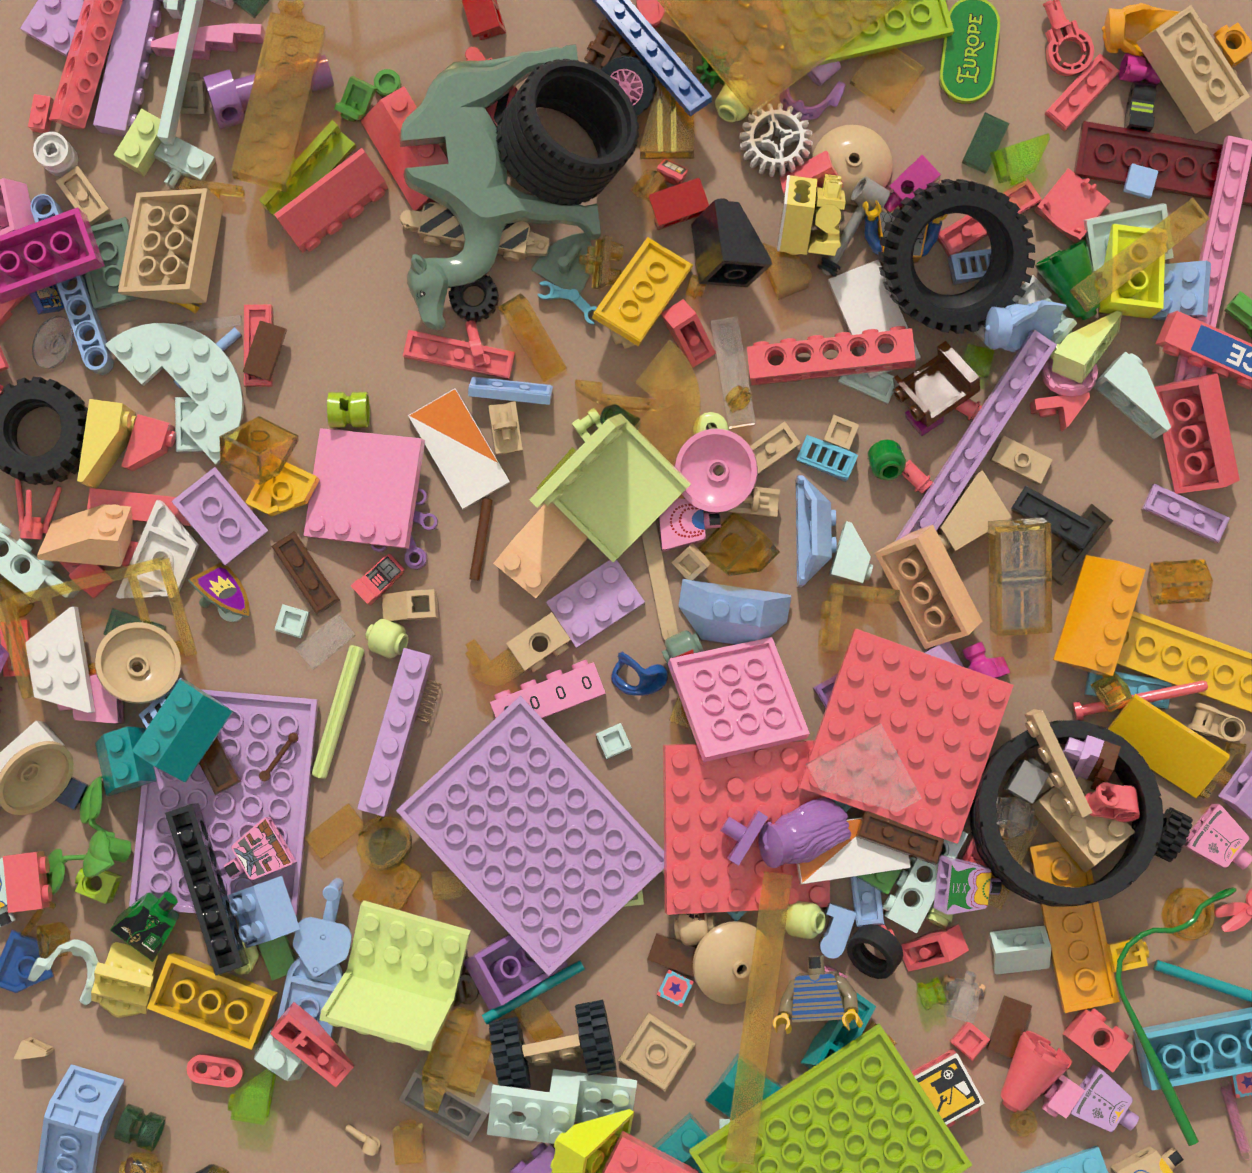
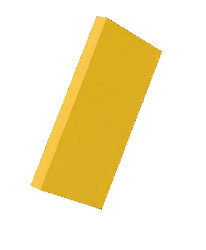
(642, 291)
(1169, 746)

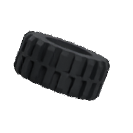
(65, 455)

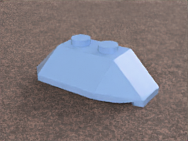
(813, 530)
(732, 612)

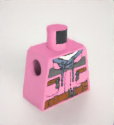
(260, 852)

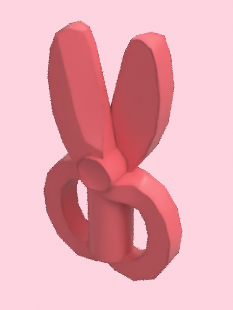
(1241, 910)

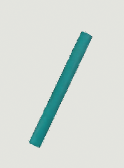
(1203, 980)
(534, 992)

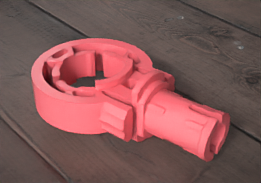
(1072, 33)

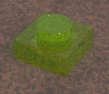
(979, 359)

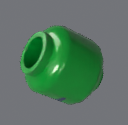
(886, 459)

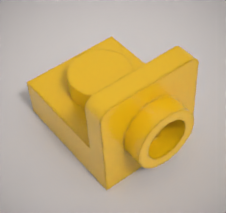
(1135, 957)

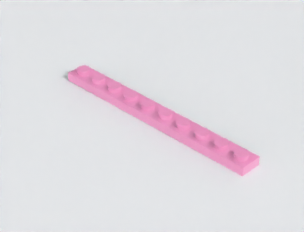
(1221, 232)

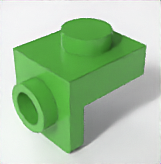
(356, 99)

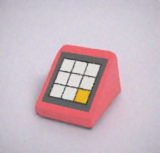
(672, 172)

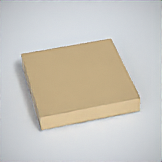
(656, 1051)

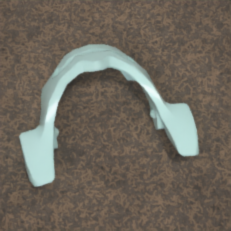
(78, 948)

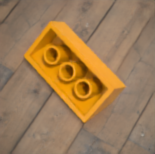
(1099, 615)

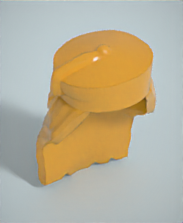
(1131, 24)

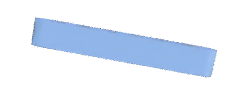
(75, 298)

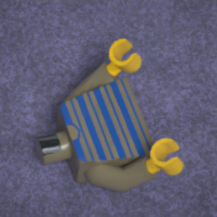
(818, 997)

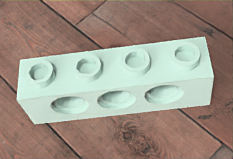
(11, 562)
(913, 915)

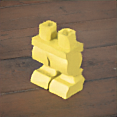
(827, 217)

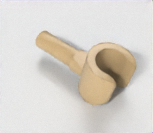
(371, 1143)

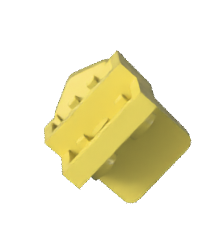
(124, 981)

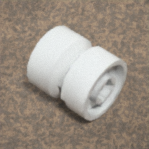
(55, 153)

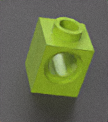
(108, 890)

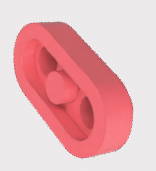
(216, 1070)

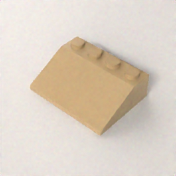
(171, 245)

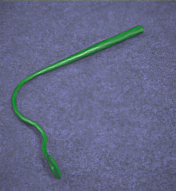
(1156, 1065)

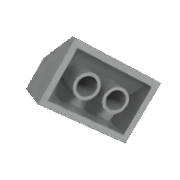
(457, 1110)

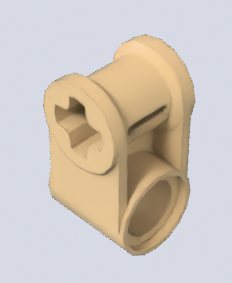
(1211, 722)

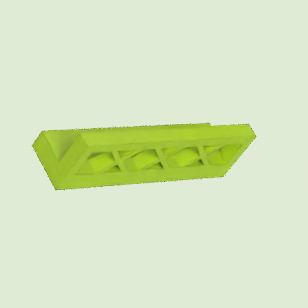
(315, 162)

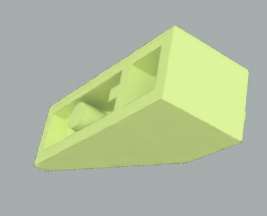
(1084, 347)

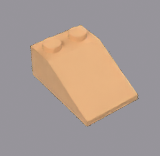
(90, 536)
(541, 550)

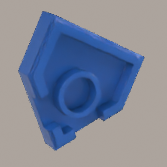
(17, 961)

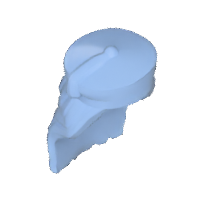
(1011, 325)

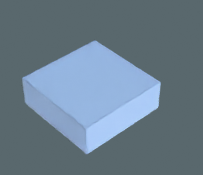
(1140, 181)

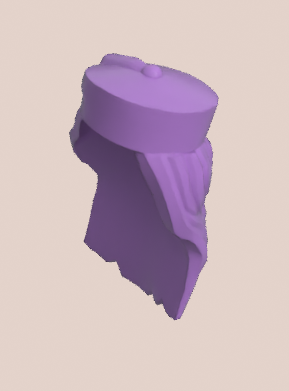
(803, 833)

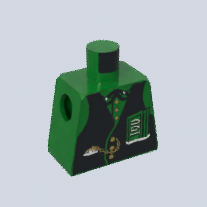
(147, 923)

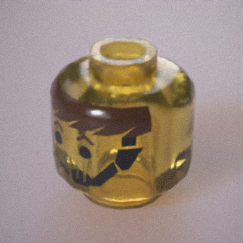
(141, 1163)

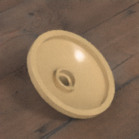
(867, 146)
(142, 646)
(35, 777)
(719, 957)

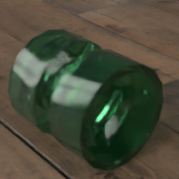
(149, 1131)

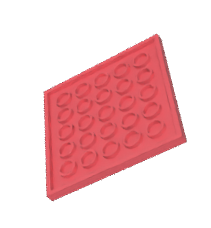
(935, 717)
(696, 806)

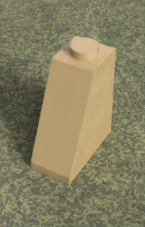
(971, 514)

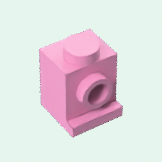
(1061, 1097)

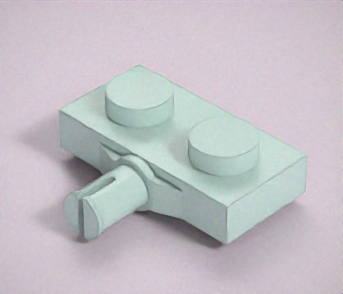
(184, 160)

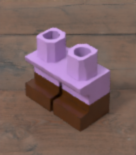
(1091, 759)

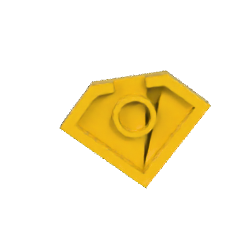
(283, 492)

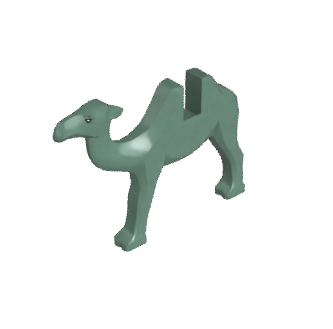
(475, 177)

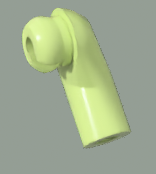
(252, 956)

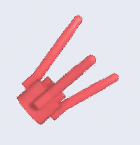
(30, 526)

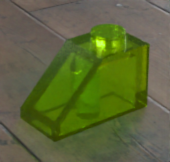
(1019, 159)
(253, 1099)

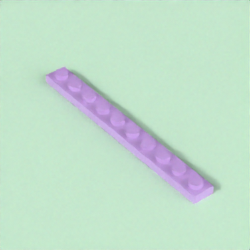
(981, 433)

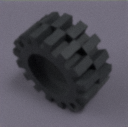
(481, 310)
(1174, 834)

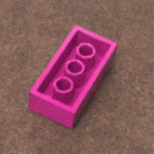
(47, 254)

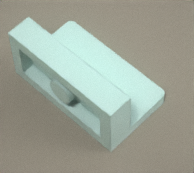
(1020, 949)

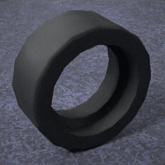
(865, 960)

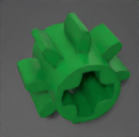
(710, 78)

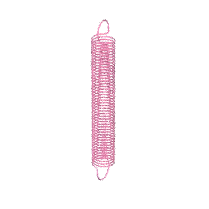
(1237, 1139)

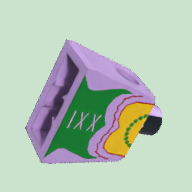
(963, 886)

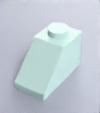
(851, 557)

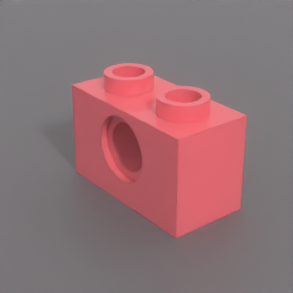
(1110, 1051)

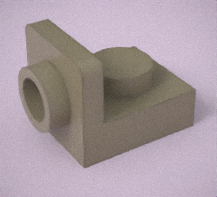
(194, 95)

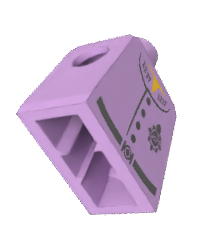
(1104, 1102)

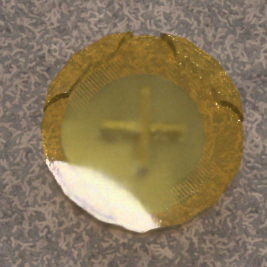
(384, 843)

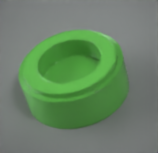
(387, 82)

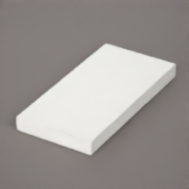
(867, 305)

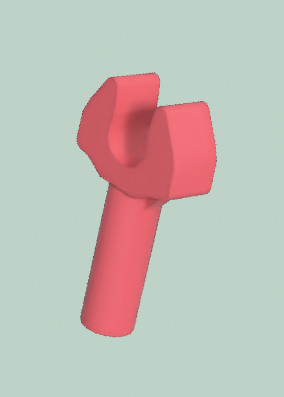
(475, 343)

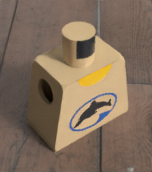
(1149, 1161)

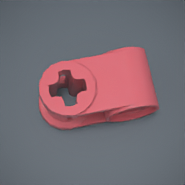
(1114, 802)

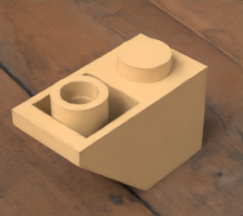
(410, 605)

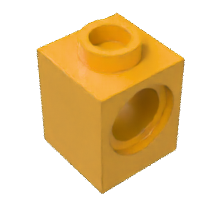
(1239, 38)

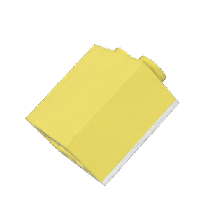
(797, 215)

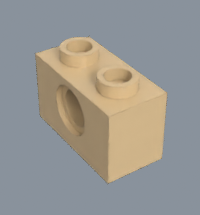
(523, 643)

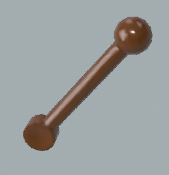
(265, 775)

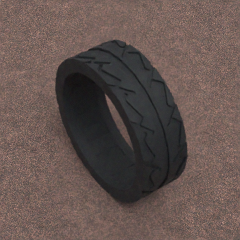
(1139, 851)

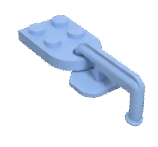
(320, 950)

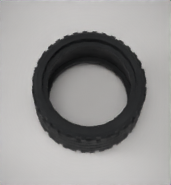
(591, 101)

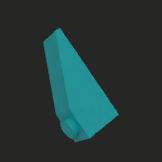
(836, 1036)

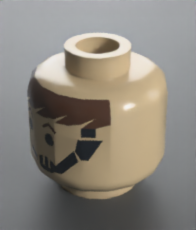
(693, 927)

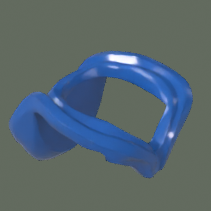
(651, 678)

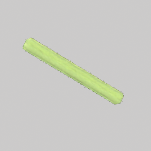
(337, 712)

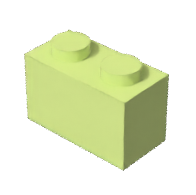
(140, 143)

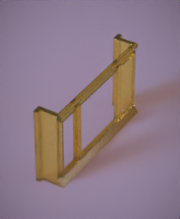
(15, 637)

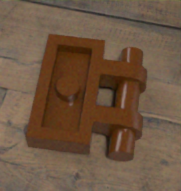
(618, 48)

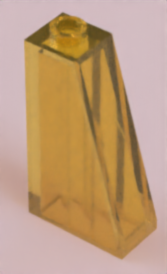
(668, 127)

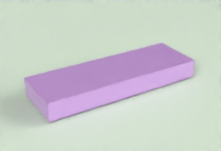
(1185, 513)

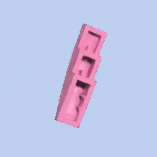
(213, 37)

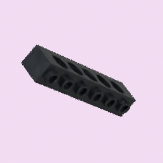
(206, 888)

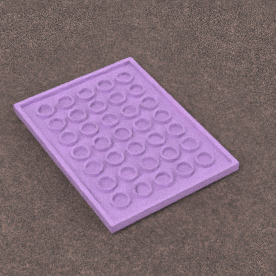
(252, 741)
(534, 835)

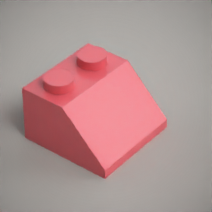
(27, 881)

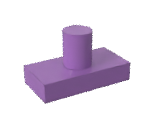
(743, 835)

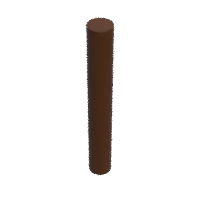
(481, 537)

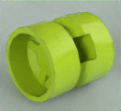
(357, 406)

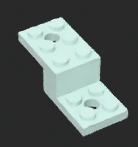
(547, 1114)

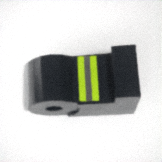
(1140, 107)

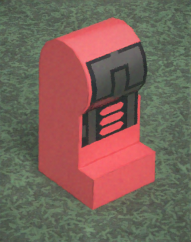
(378, 579)

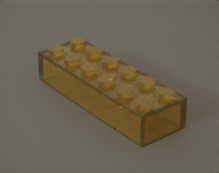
(278, 102)

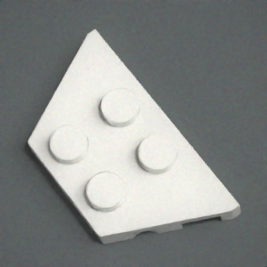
(161, 537)
(60, 663)

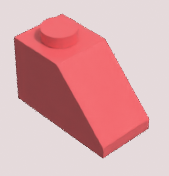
(688, 332)
(148, 442)
(934, 948)

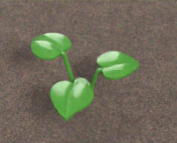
(102, 846)

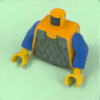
(875, 230)

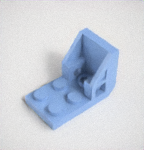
(77, 1121)

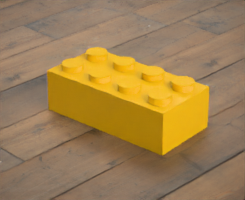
(212, 1003)

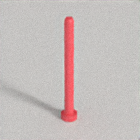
(1150, 696)

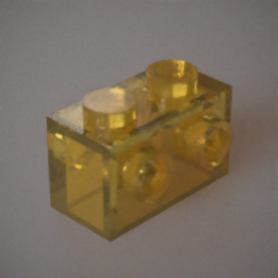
(1179, 582)

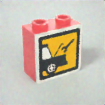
(949, 1087)

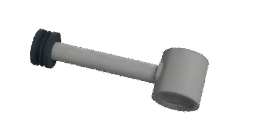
(864, 191)

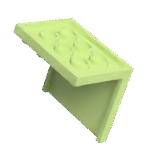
(613, 486)
(399, 977)

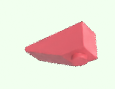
(312, 1044)

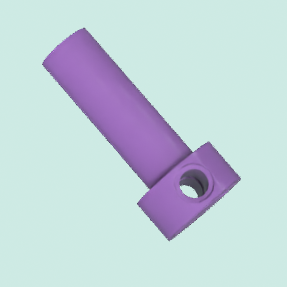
(231, 97)

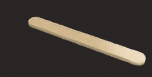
(659, 581)

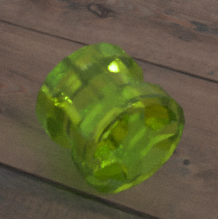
(931, 993)

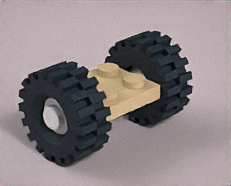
(512, 1055)

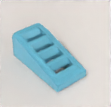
(840, 452)

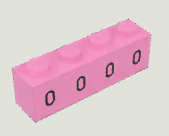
(557, 692)

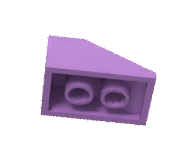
(504, 971)

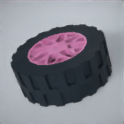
(634, 79)

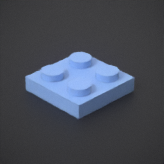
(1186, 289)

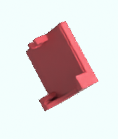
(1070, 204)

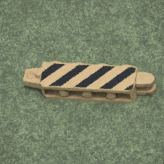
(439, 225)

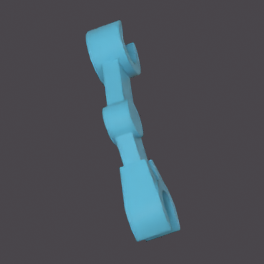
(572, 295)

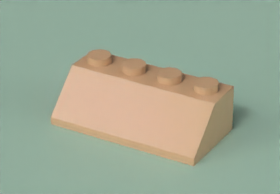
(929, 587)

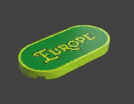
(971, 51)

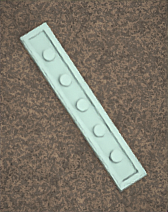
(179, 71)

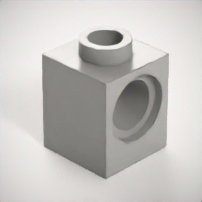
(1027, 780)

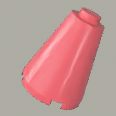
(1032, 1071)

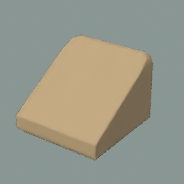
(32, 1049)

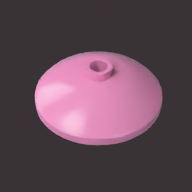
(698, 463)

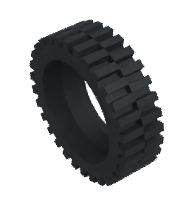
(1006, 267)

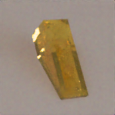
(532, 337)

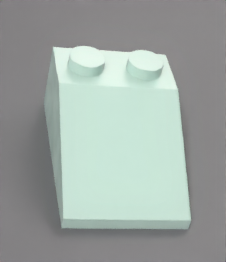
(1133, 393)

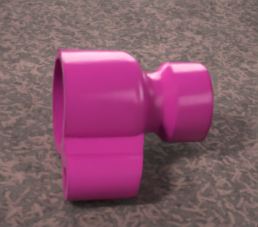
(1136, 69)
(980, 663)

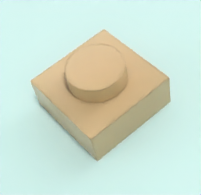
(841, 432)
(691, 562)

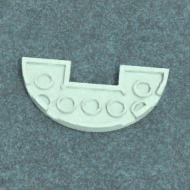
(197, 367)

